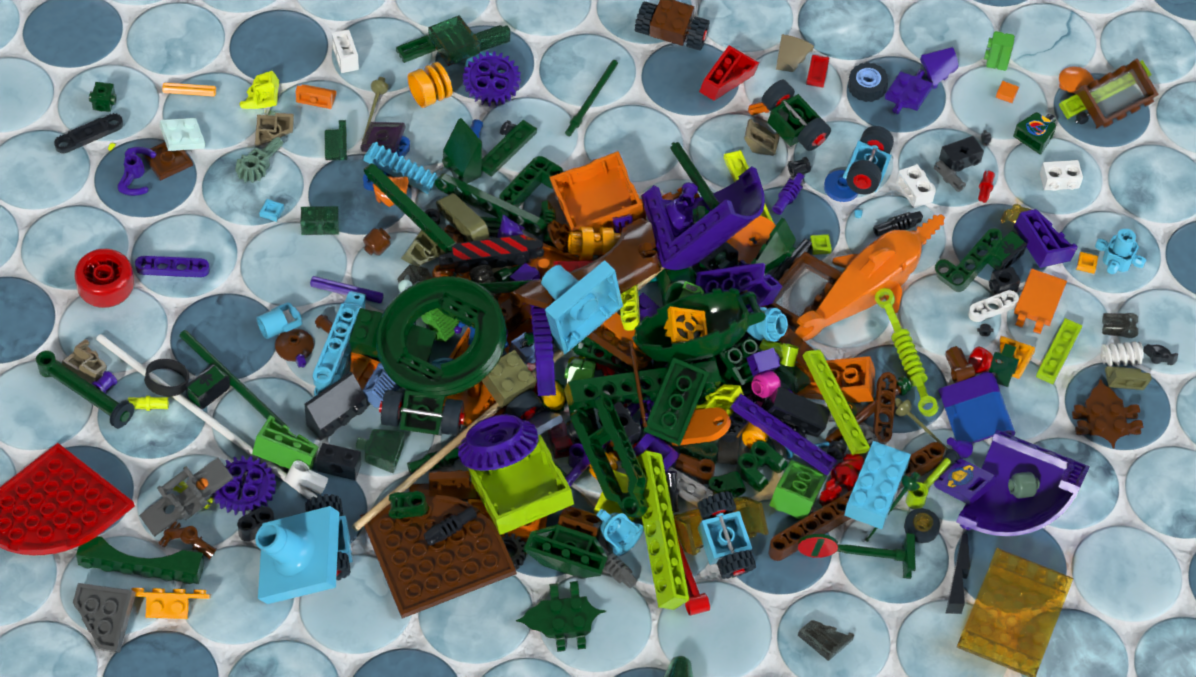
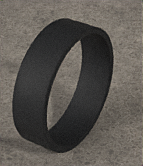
(166, 390)

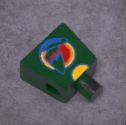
(1036, 131)

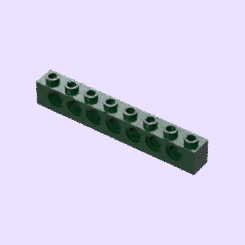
(613, 384)

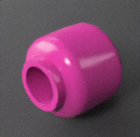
(765, 384)

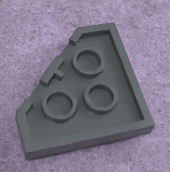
(105, 613)

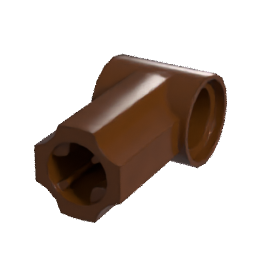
(959, 366)
(695, 467)

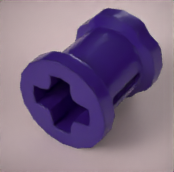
(689, 190)
(105, 381)

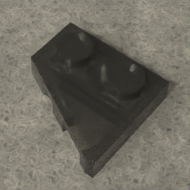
(824, 638)

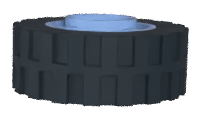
(868, 82)

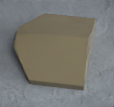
(760, 139)

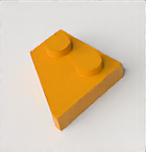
(1023, 353)

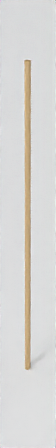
(450, 446)

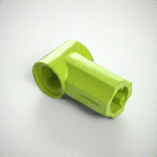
(786, 352)

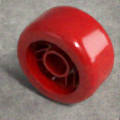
(104, 278)

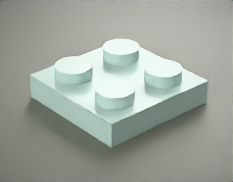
(182, 134)

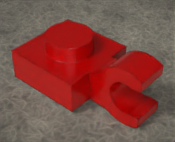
(831, 493)

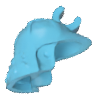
(619, 531)

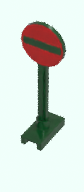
(824, 545)

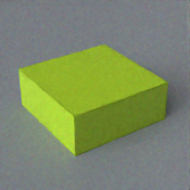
(820, 244)

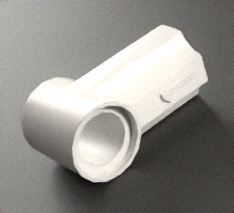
(300, 475)

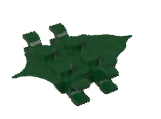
(562, 617)

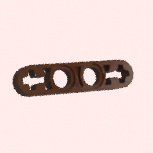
(887, 409)

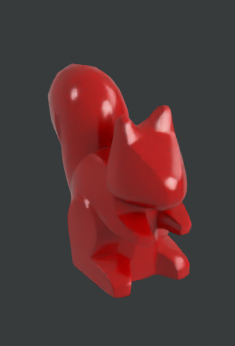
(846, 471)

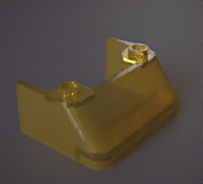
(688, 522)

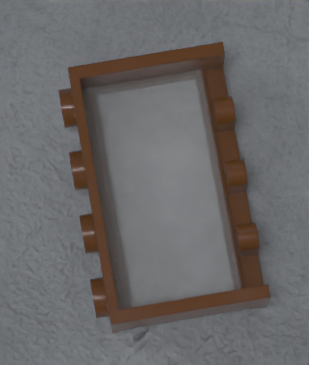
(1117, 94)
(804, 287)

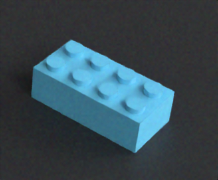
(877, 485)

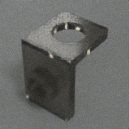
(416, 274)

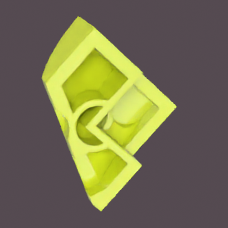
(262, 92)
(722, 398)

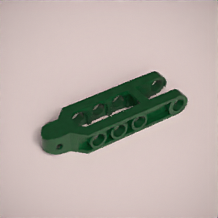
(592, 443)

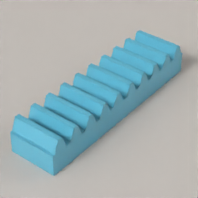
(399, 167)

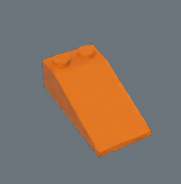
(853, 376)

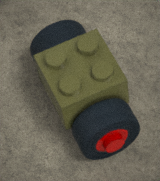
(513, 386)

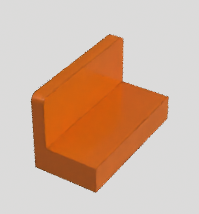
(315, 96)

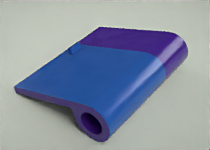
(976, 408)

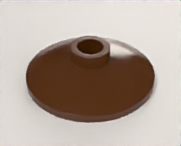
(289, 350)

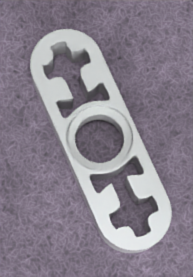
(997, 299)

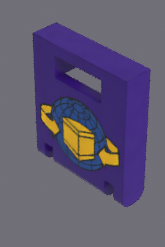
(961, 477)

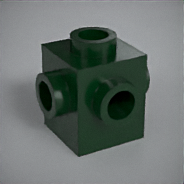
(103, 97)

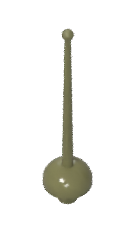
(379, 87)
(904, 408)

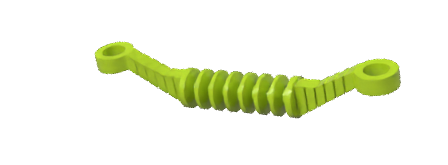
(907, 354)

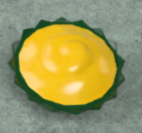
(556, 402)

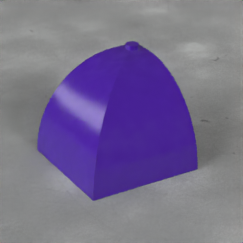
(737, 208)
(1005, 515)

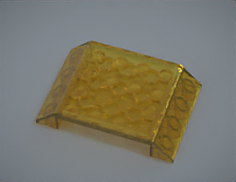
(1015, 613)

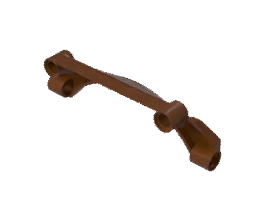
(630, 258)

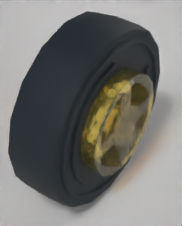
(927, 520)

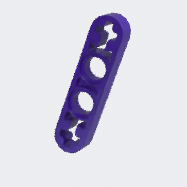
(172, 263)

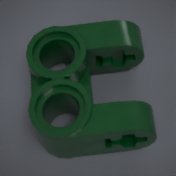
(770, 458)

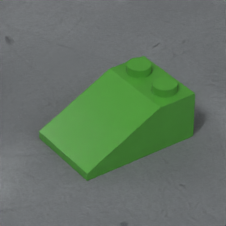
(797, 490)

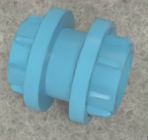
(771, 328)

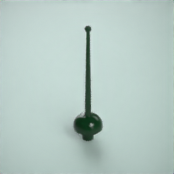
(909, 484)

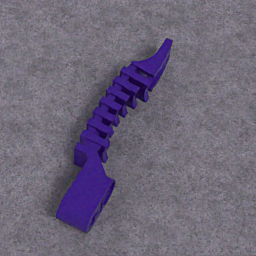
(543, 352)

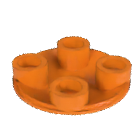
(1074, 78)

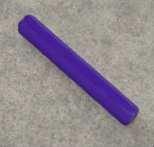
(342, 288)

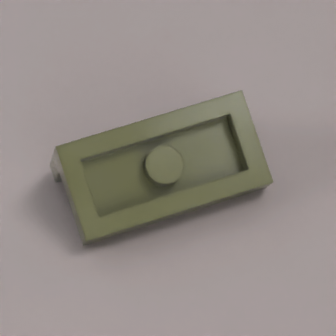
(1127, 378)

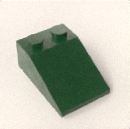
(463, 153)

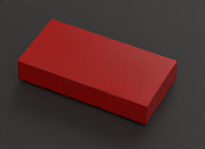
(817, 71)

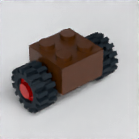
(672, 23)

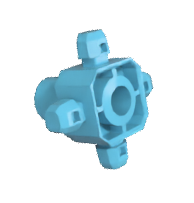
(1120, 252)

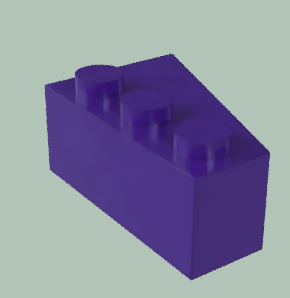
(1043, 240)

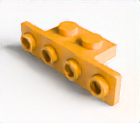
(168, 605)

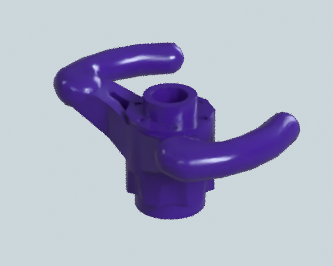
(134, 169)

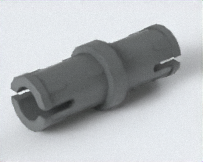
(949, 176)

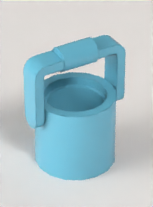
(275, 323)

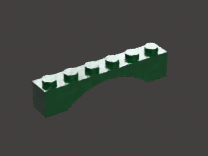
(181, 566)

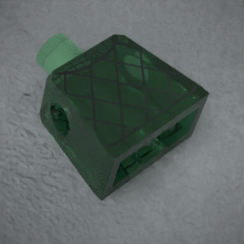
(382, 448)

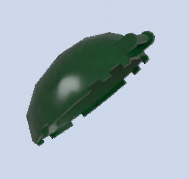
(725, 320)

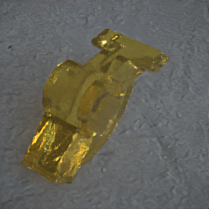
(1013, 213)

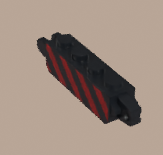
(493, 252)

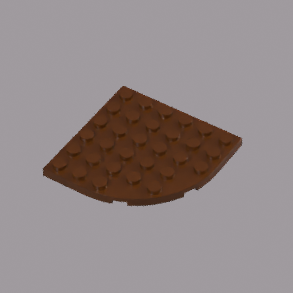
(433, 574)

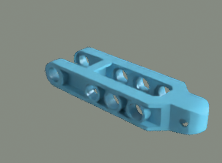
(335, 358)

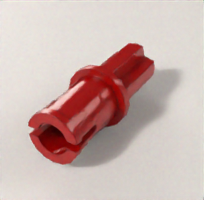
(986, 186)

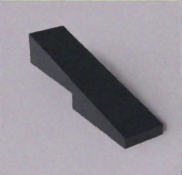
(961, 570)

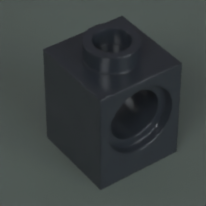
(1004, 280)

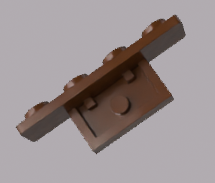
(451, 484)

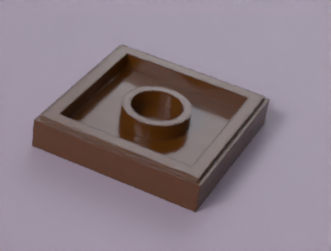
(168, 162)

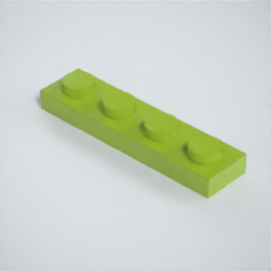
(1059, 351)

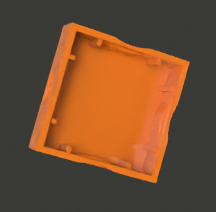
(597, 193)

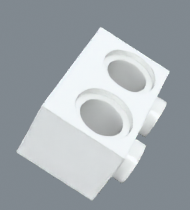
(345, 51)
(1061, 175)
(916, 186)

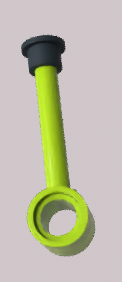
(918, 501)

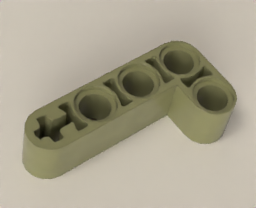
(463, 218)

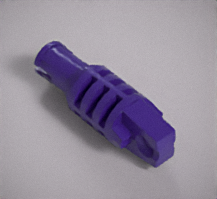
(788, 193)

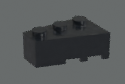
(797, 411)

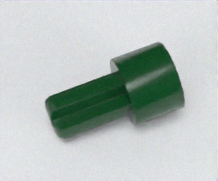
(505, 273)

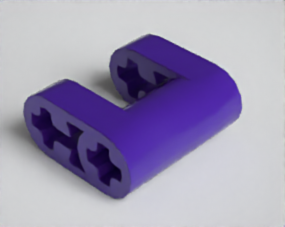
(657, 445)

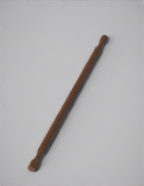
(638, 384)

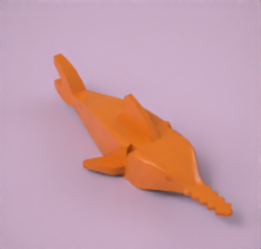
(878, 266)

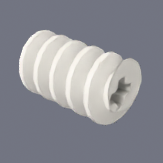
(1122, 352)

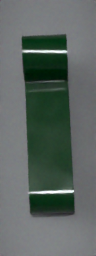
(529, 179)
(971, 258)

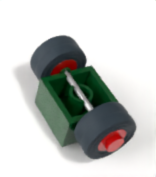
(794, 117)
(422, 412)

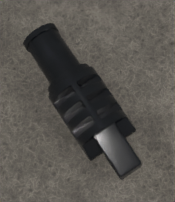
(900, 222)
(449, 526)

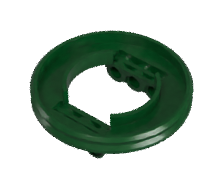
(456, 299)

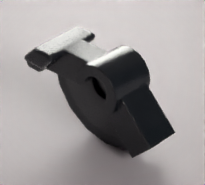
(1160, 354)

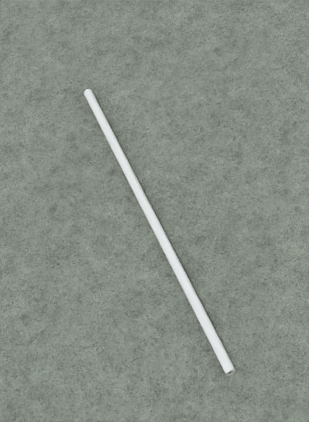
(200, 413)

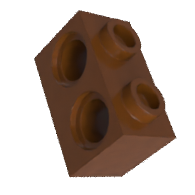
(580, 521)

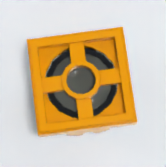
(686, 327)

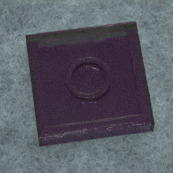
(385, 133)

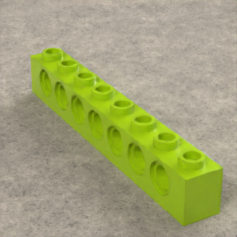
(662, 535)

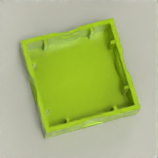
(523, 490)

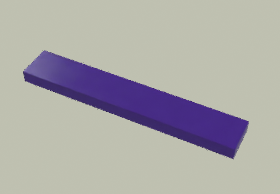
(783, 434)

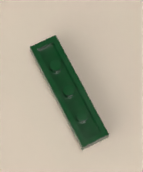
(507, 147)

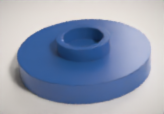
(837, 187)

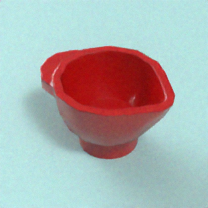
(980, 360)

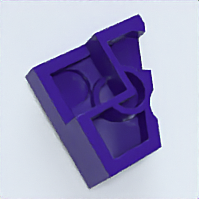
(939, 65)

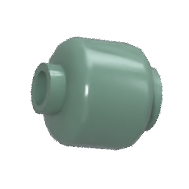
(1023, 485)

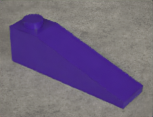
(735, 277)

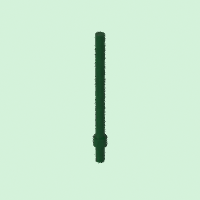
(576, 120)

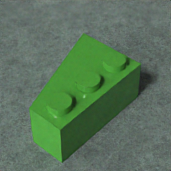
(282, 446)

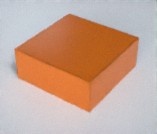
(1007, 92)

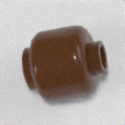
(376, 241)

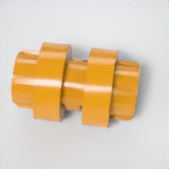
(587, 243)

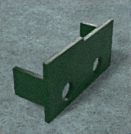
(1007, 367)

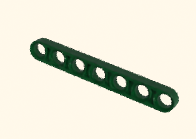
(482, 204)
(407, 206)

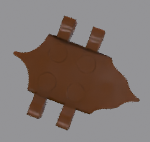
(1106, 415)

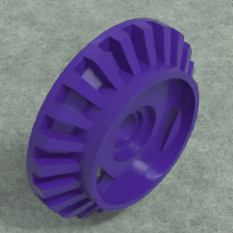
(497, 442)

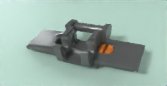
(191, 500)

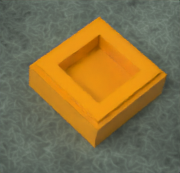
(1087, 262)

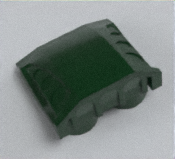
(736, 360)

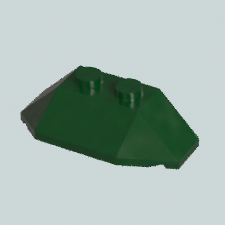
(567, 551)

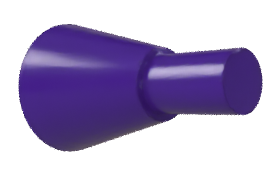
(962, 447)

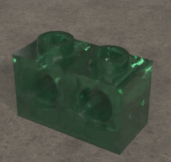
(320, 220)

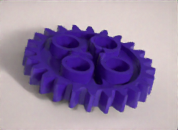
(493, 65)
(261, 488)

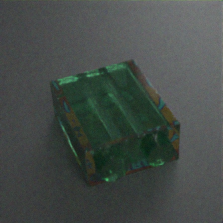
(454, 40)

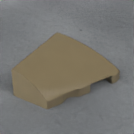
(792, 52)
(272, 126)

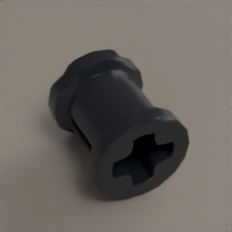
(799, 166)

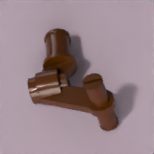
(188, 536)

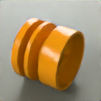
(429, 84)

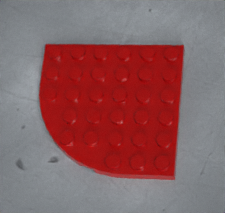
(57, 505)

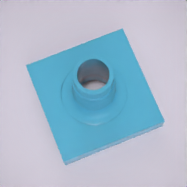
(580, 304)
(298, 555)

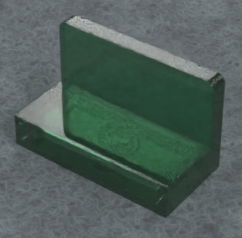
(493, 37)
(336, 143)
(792, 377)

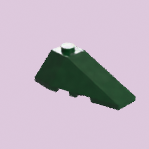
(777, 247)

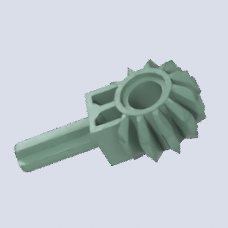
(256, 162)

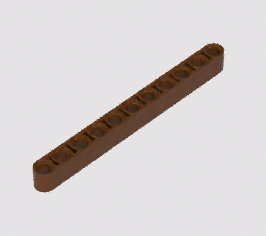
(835, 516)

